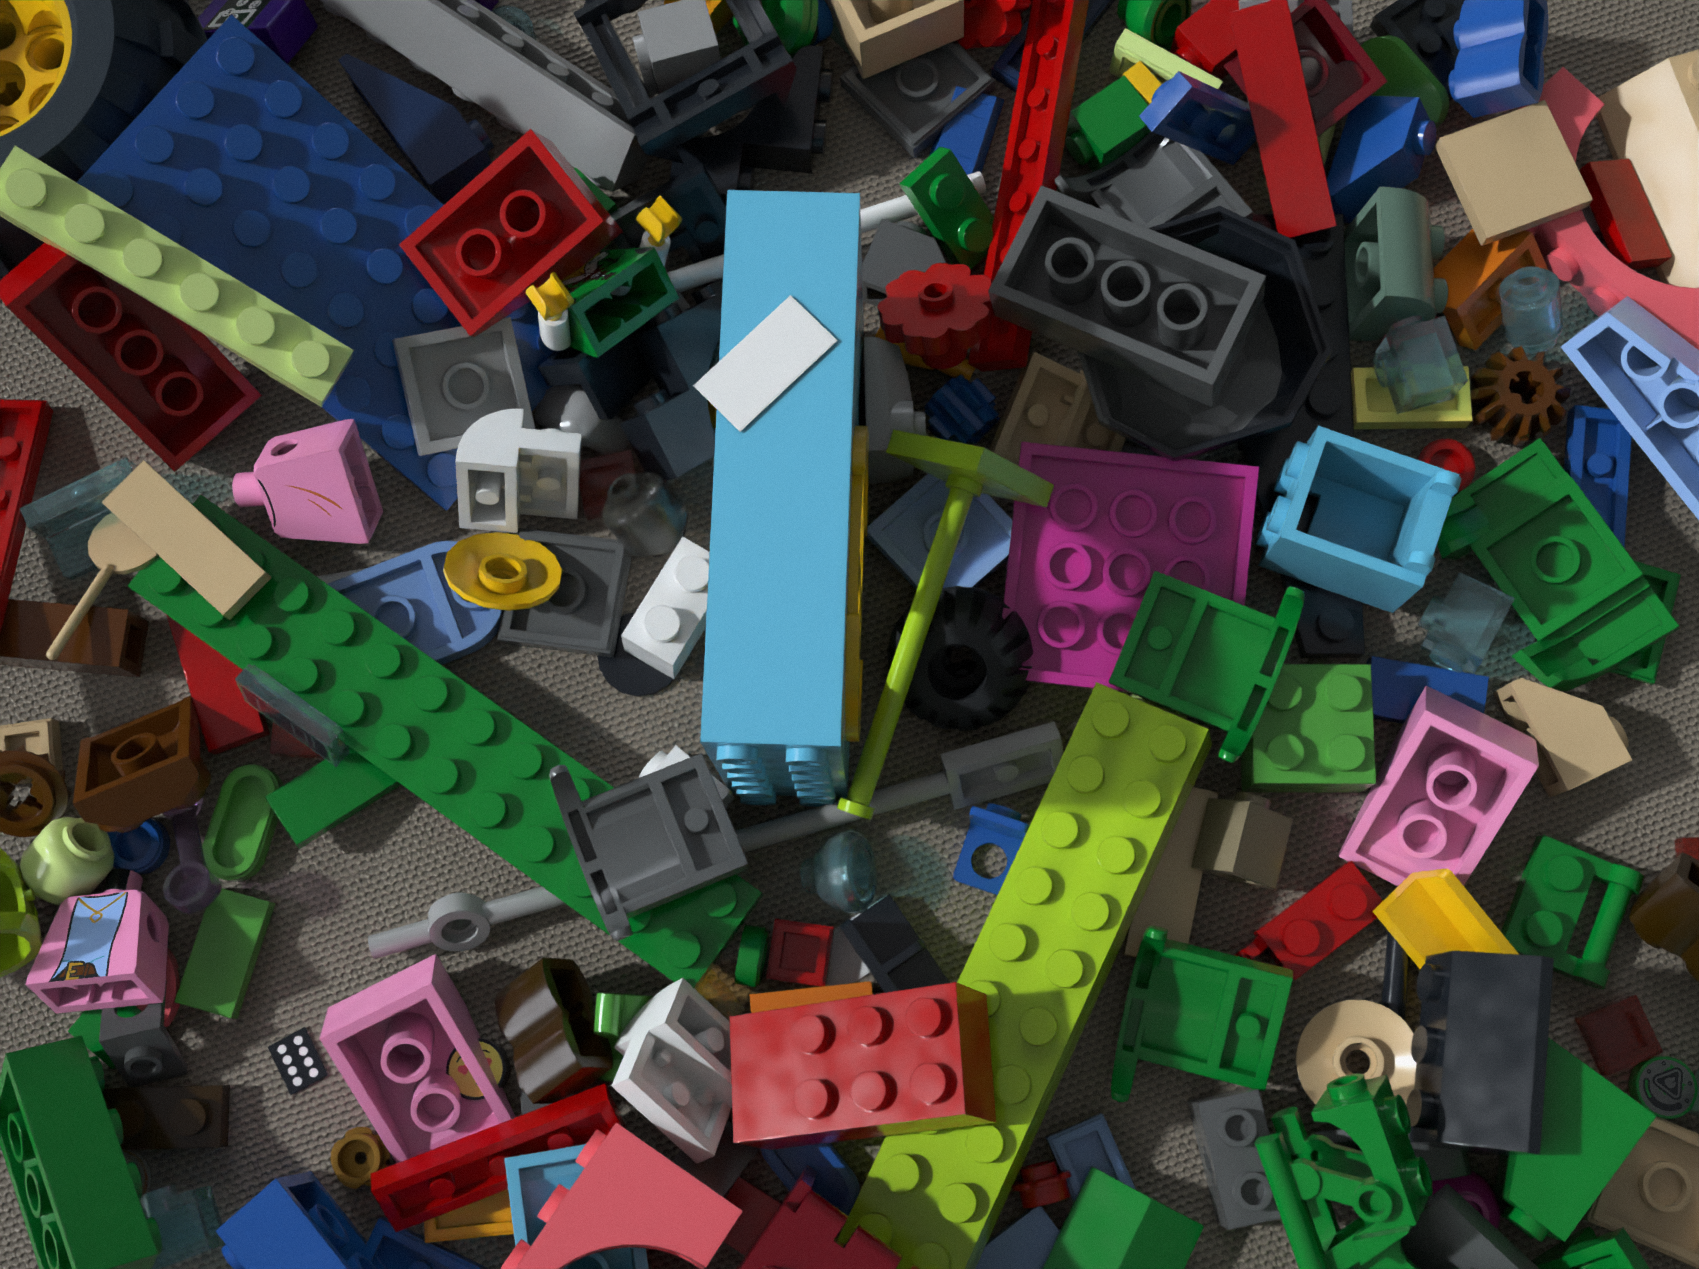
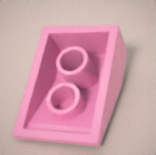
(1440, 792)
(395, 1054)

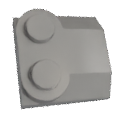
(887, 408)

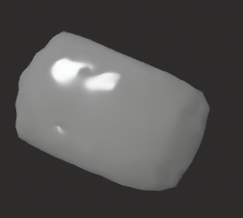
(572, 412)

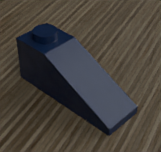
(424, 129)

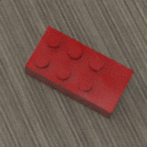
(129, 352)
(862, 1067)

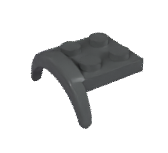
(1155, 184)
(649, 839)

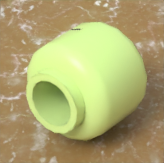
(67, 860)

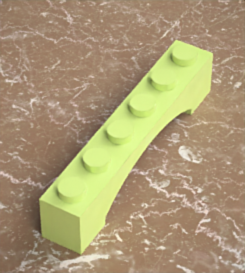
(170, 276)

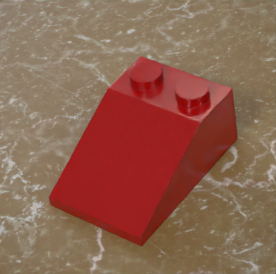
(509, 233)

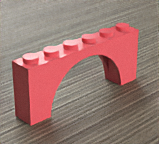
(1576, 252)
(627, 1201)

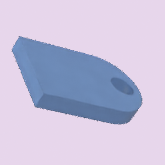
(419, 605)

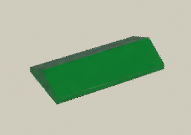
(1121, 1230)

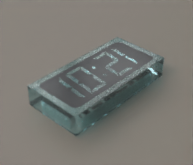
(293, 714)

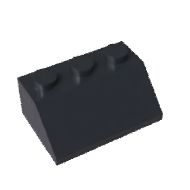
(1481, 1052)

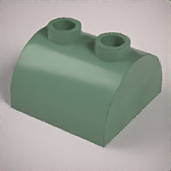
(1391, 263)

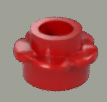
(1042, 1184)

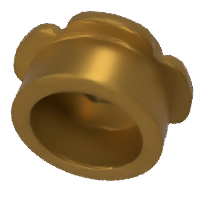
(344, 1155)

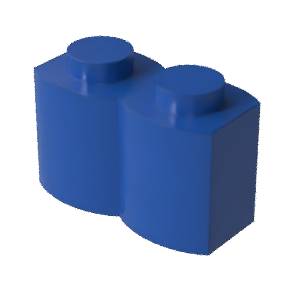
(1499, 55)

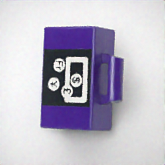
(277, 23)

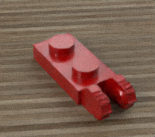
(1316, 921)

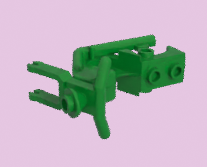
(1380, 1182)

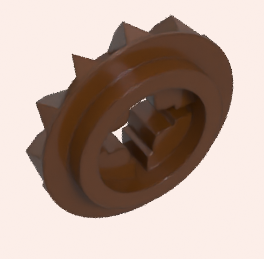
(48, 788)

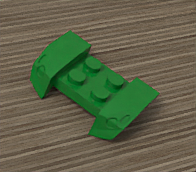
(1561, 567)

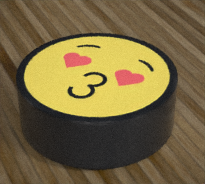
(497, 1060)

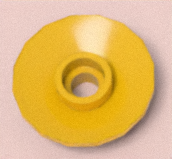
(502, 571)

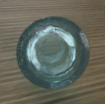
(842, 872)

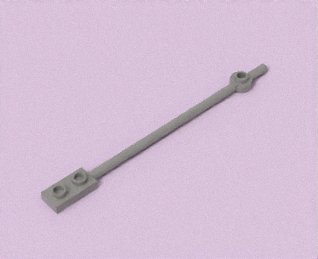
(969, 777)

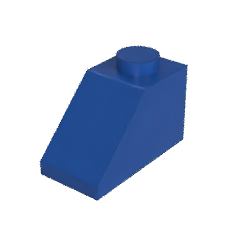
(1379, 148)

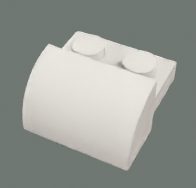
(515, 472)
(679, 1068)

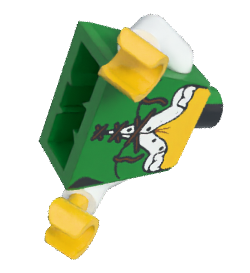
(611, 291)

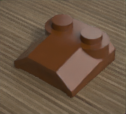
(141, 769)

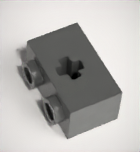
(1226, 1138)

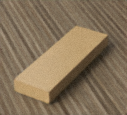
(186, 540)
(1175, 884)

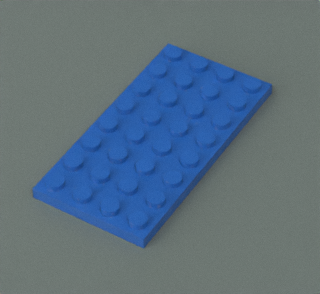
(307, 213)

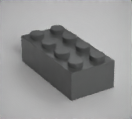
(1127, 295)

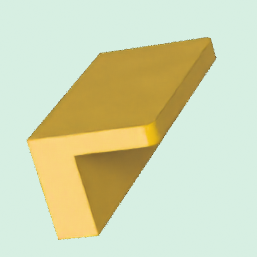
(1438, 915)

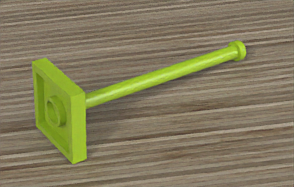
(967, 474)

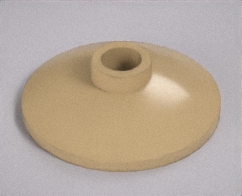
(1352, 1027)

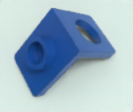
(991, 826)

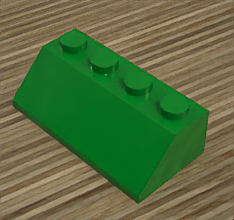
(70, 1163)

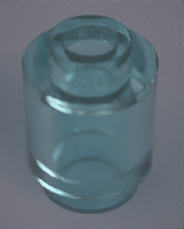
(1531, 309)

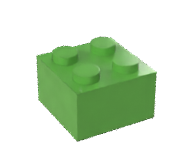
(1314, 733)

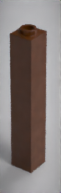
(104, 642)

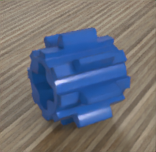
(962, 411)

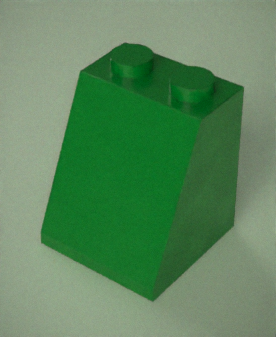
(1584, 1141)

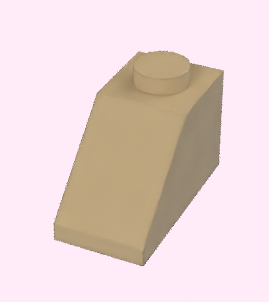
(1571, 734)

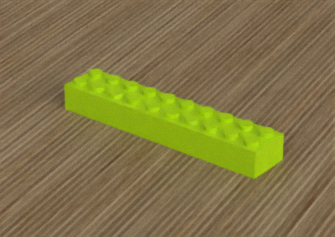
(1041, 971)

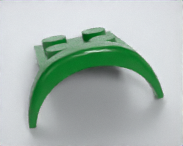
(1207, 656)
(1199, 1014)

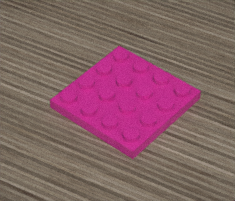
(1106, 529)

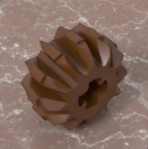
(1530, 383)

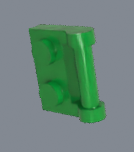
(1552, 900)

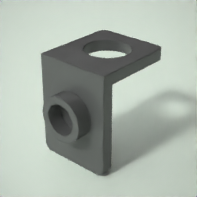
(141, 1045)

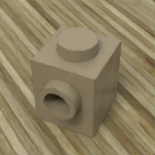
(1242, 841)

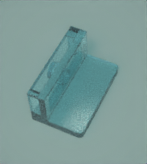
(71, 515)

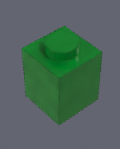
(1106, 125)

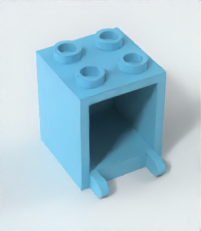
(1371, 521)

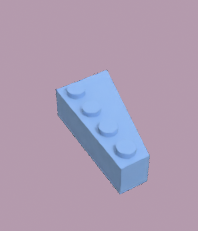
(1650, 385)

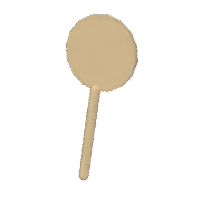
(114, 551)

